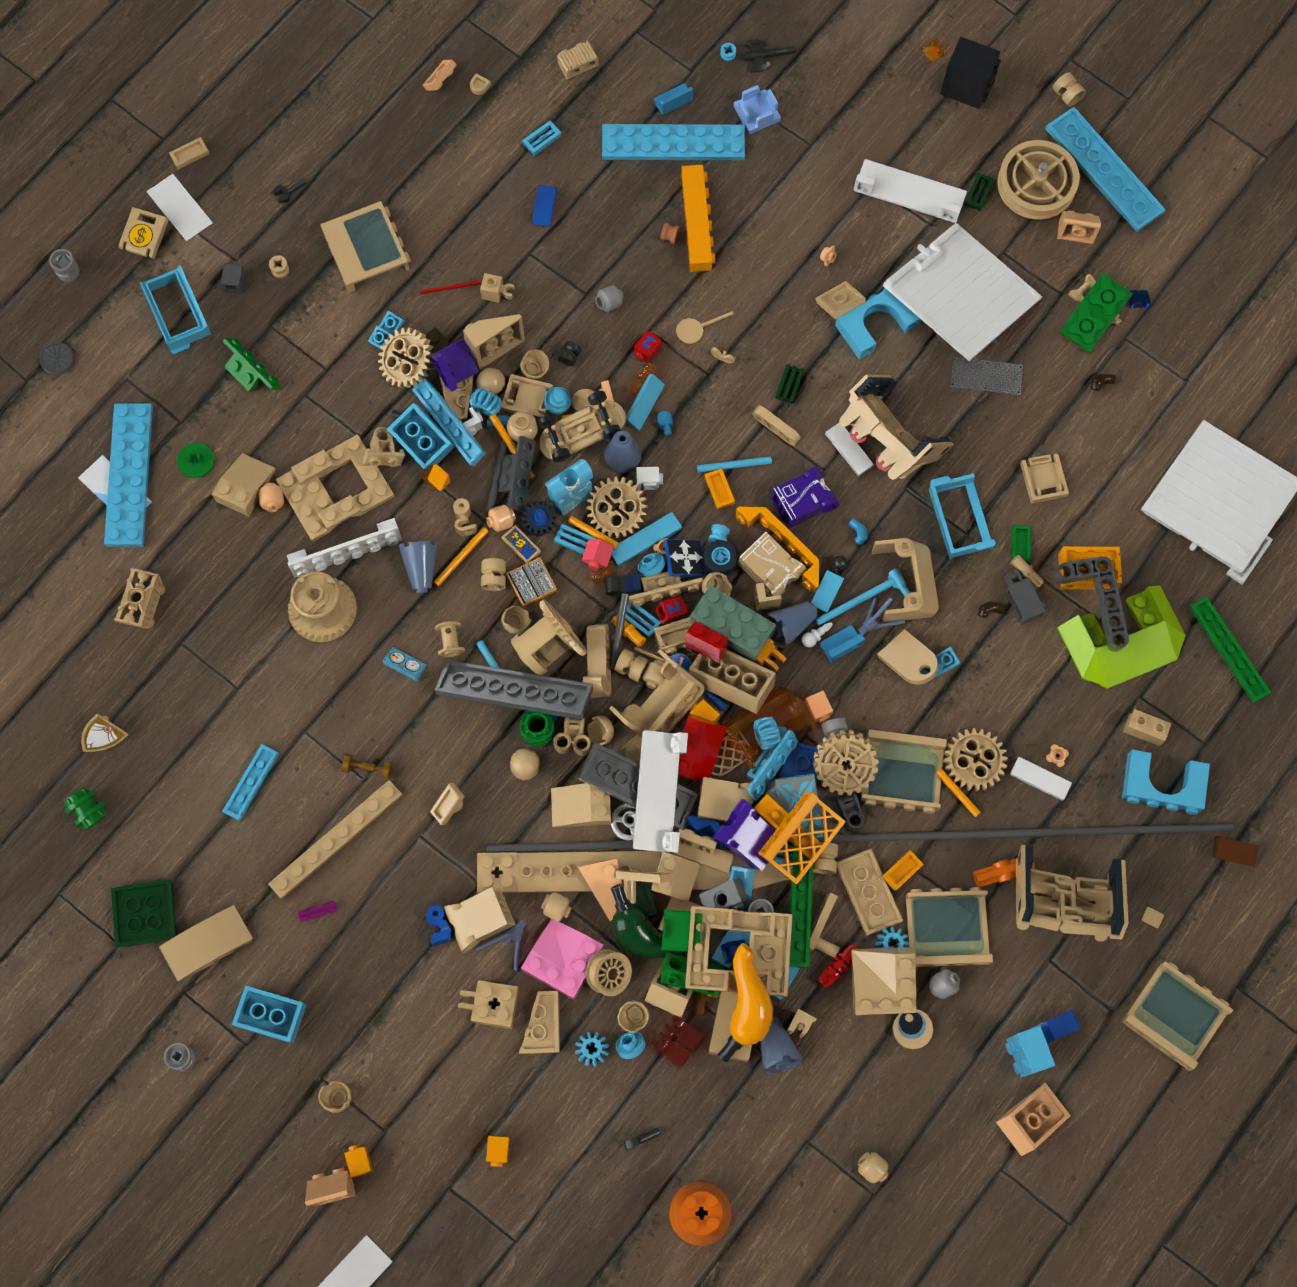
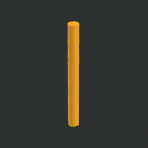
(505, 436)
(460, 557)

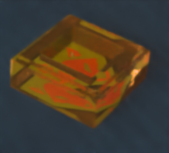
(933, 50)

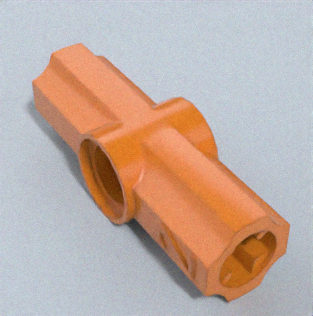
(1000, 872)

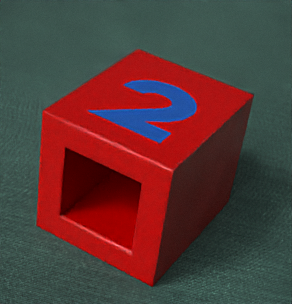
(647, 347)
(671, 610)

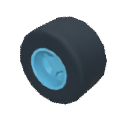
(724, 553)

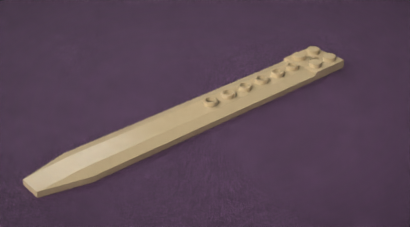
(561, 873)

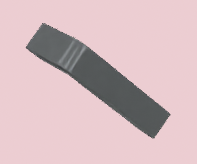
(1103, 595)

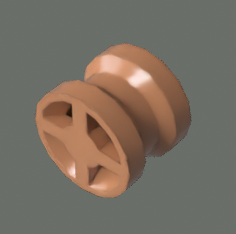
(669, 233)

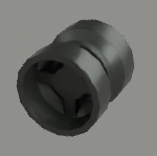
(569, 354)

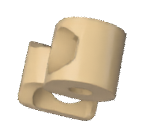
(462, 512)

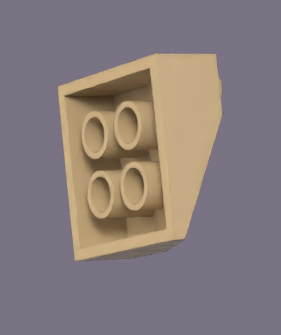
(493, 338)
(884, 980)

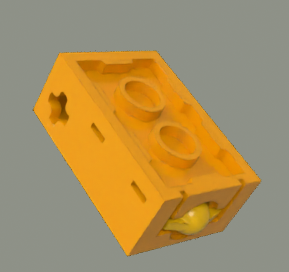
(1075, 553)

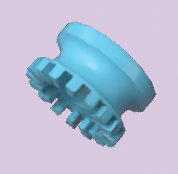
(731, 55)

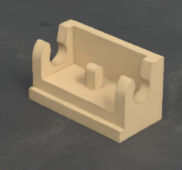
(803, 1022)

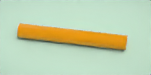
(593, 532)
(958, 793)

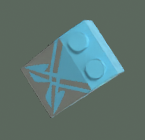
(790, 791)

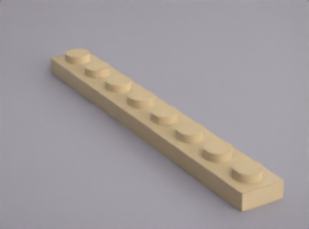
(335, 839)

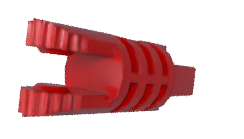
(837, 967)

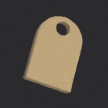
(908, 657)

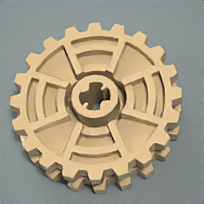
(850, 776)

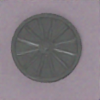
(56, 358)

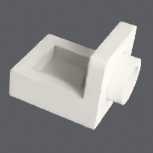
(474, 423)

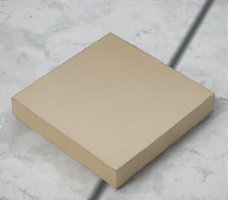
(840, 300)

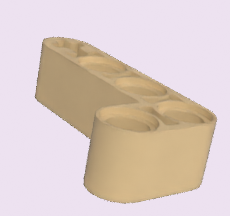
(598, 660)

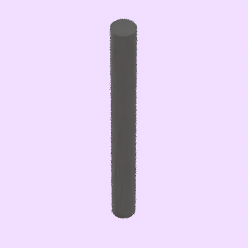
(497, 475)
(619, 630)

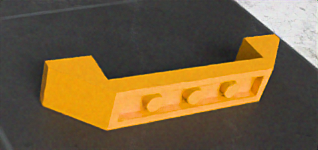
(750, 515)

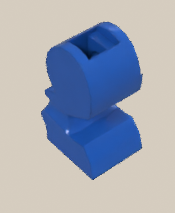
(436, 918)

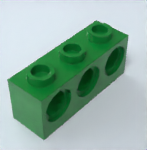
(674, 972)

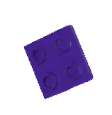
(454, 364)

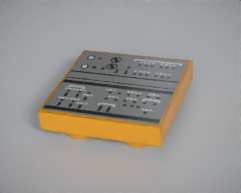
(531, 582)

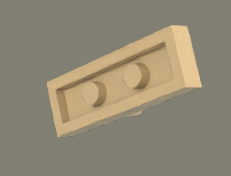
(631, 876)
(818, 925)

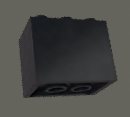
(970, 73)

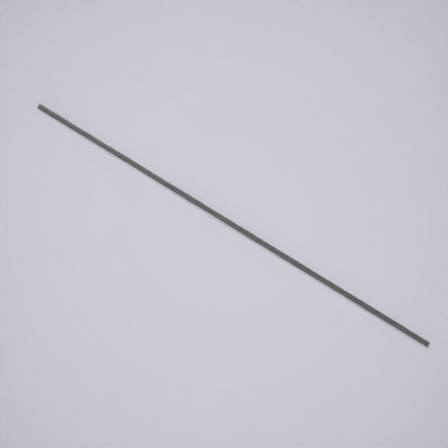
(905, 836)

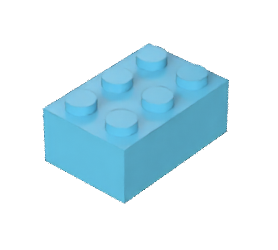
(421, 436)
(269, 1014)
(1029, 1052)

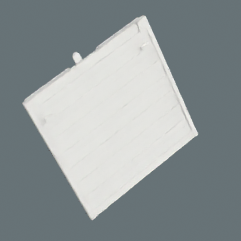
(962, 291)
(1221, 496)

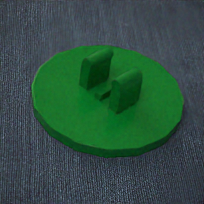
(195, 460)

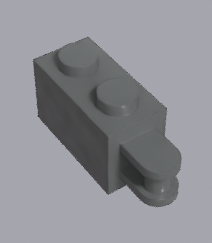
(1023, 597)

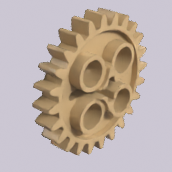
(412, 341)
(628, 494)
(982, 744)

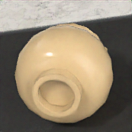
(522, 425)

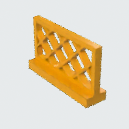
(787, 829)

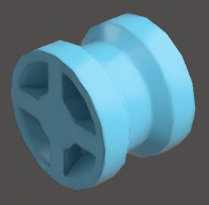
(719, 532)

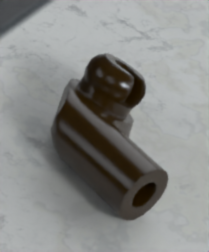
(1097, 381)
(990, 607)

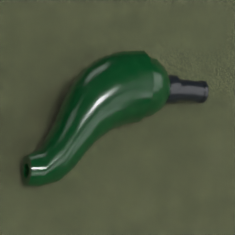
(635, 930)

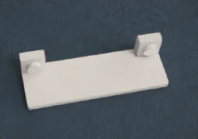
(910, 190)
(387, 535)
(658, 791)

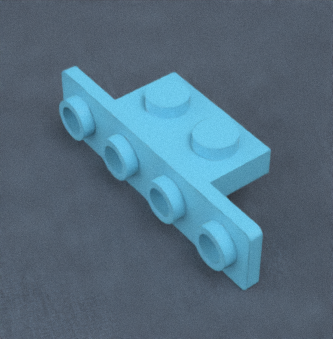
(769, 764)

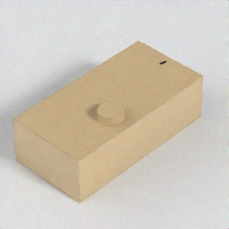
(735, 679)
(721, 1027)

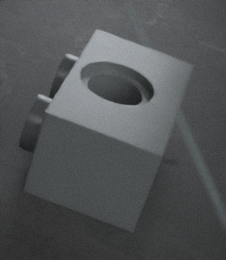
(732, 889)

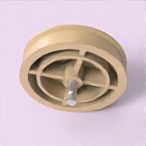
(1038, 179)

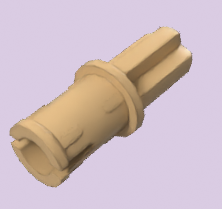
(1026, 570)

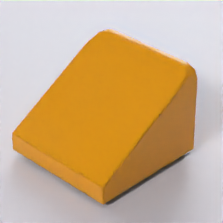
(438, 477)

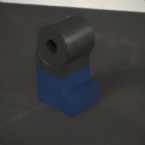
(624, 584)

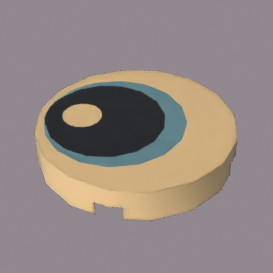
(912, 1029)

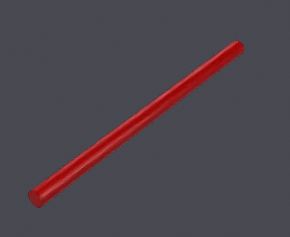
(450, 287)

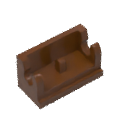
(1235, 851)

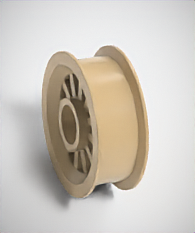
(609, 962)

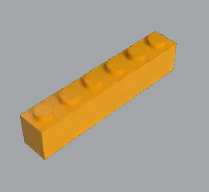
(696, 218)

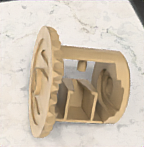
(321, 607)
(546, 640)

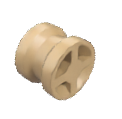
(279, 271)

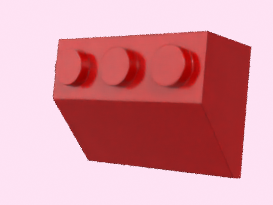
(702, 747)

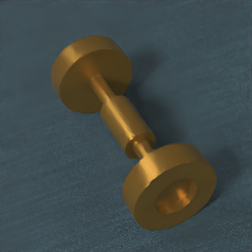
(347, 763)

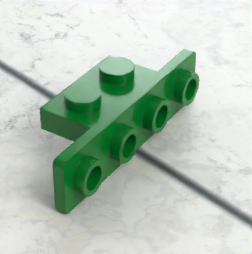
(247, 369)

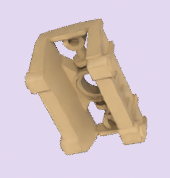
(148, 602)

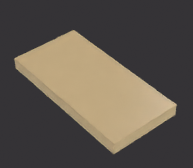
(868, 892)

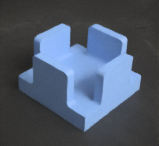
(757, 109)

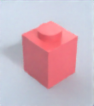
(597, 554)

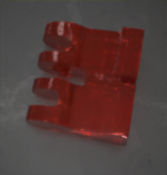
(687, 1039)

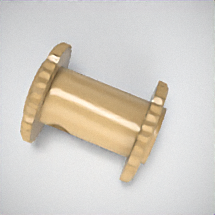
(449, 640)

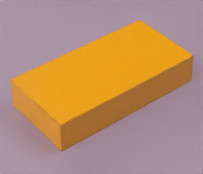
(719, 489)
(902, 870)

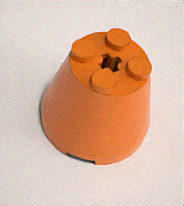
(688, 1225)

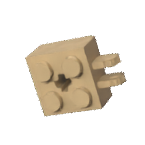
(485, 994)

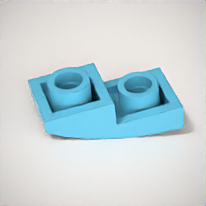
(388, 326)
(946, 661)

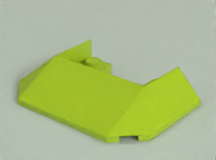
(1147, 650)

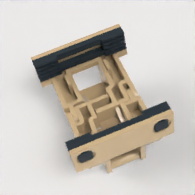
(873, 418)
(1079, 915)

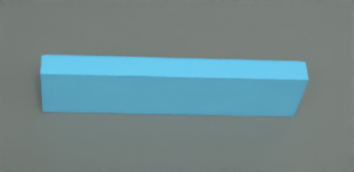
(645, 539)
(250, 782)

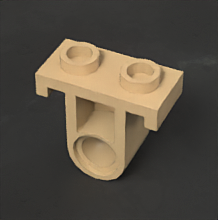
(382, 450)

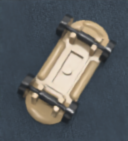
(580, 429)

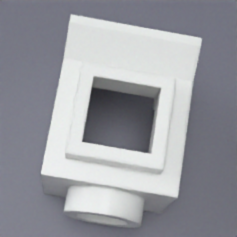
(648, 478)

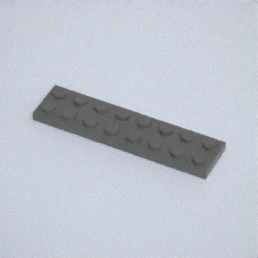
(514, 689)

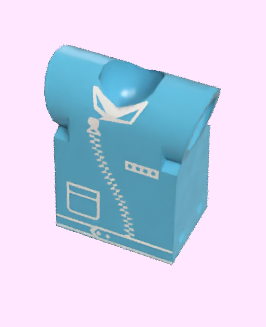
(570, 486)

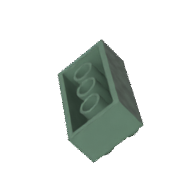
(744, 628)

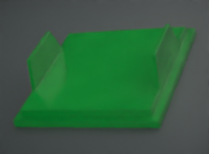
(676, 930)

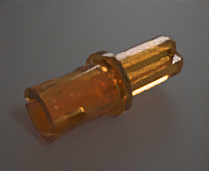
(637, 384)

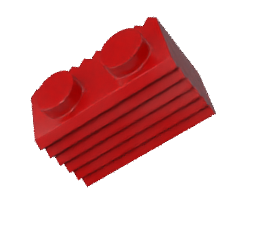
(706, 641)

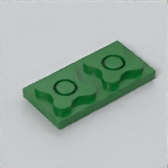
(1095, 312)

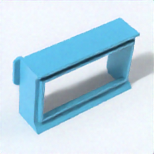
(181, 341)
(944, 484)

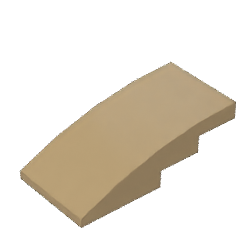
(205, 943)

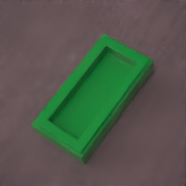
(1021, 542)

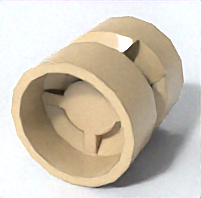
(1068, 89)
(493, 574)
(631, 665)
(825, 862)

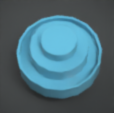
(557, 400)
(651, 564)
(630, 1045)

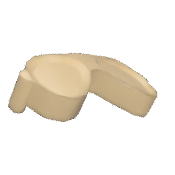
(723, 357)

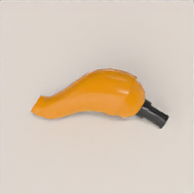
(753, 1008)

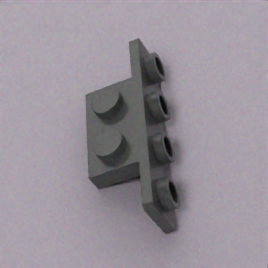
(516, 474)

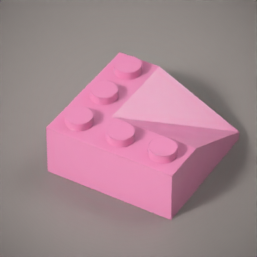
(561, 958)

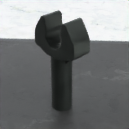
(288, 190)
(633, 1142)

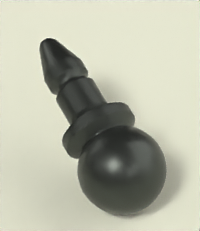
(839, 563)

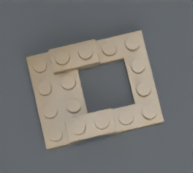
(311, 499)
(768, 939)

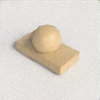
(447, 804)

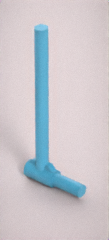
(894, 579)

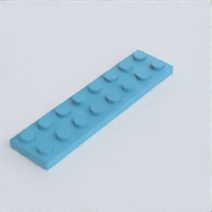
(673, 142)
(1105, 169)
(128, 475)

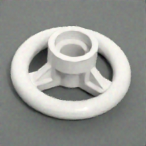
(615, 818)

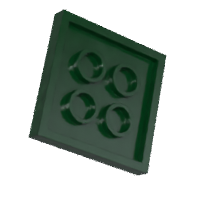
(143, 913)

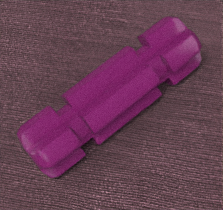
(317, 911)

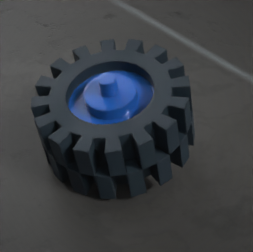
(538, 518)

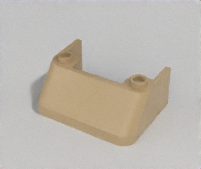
(924, 601)
(667, 703)

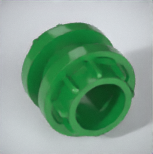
(540, 738)
(85, 808)

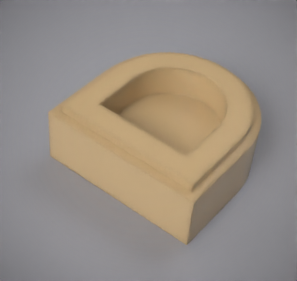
(479, 84)

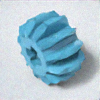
(485, 402)
(766, 733)
(893, 937)
(598, 1046)

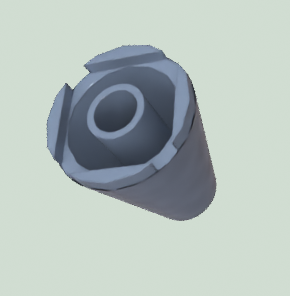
(622, 453)
(419, 563)
(791, 622)
(778, 1050)

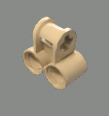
(573, 735)

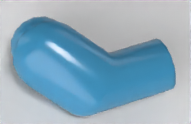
(861, 531)

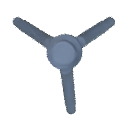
(870, 623)
(512, 934)

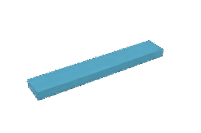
(449, 421)

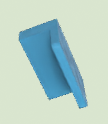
(673, 99)
(841, 643)

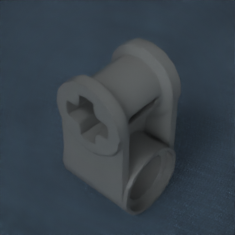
(850, 808)

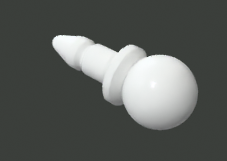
(810, 638)

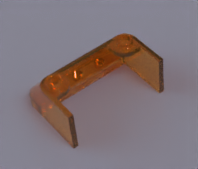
(781, 706)

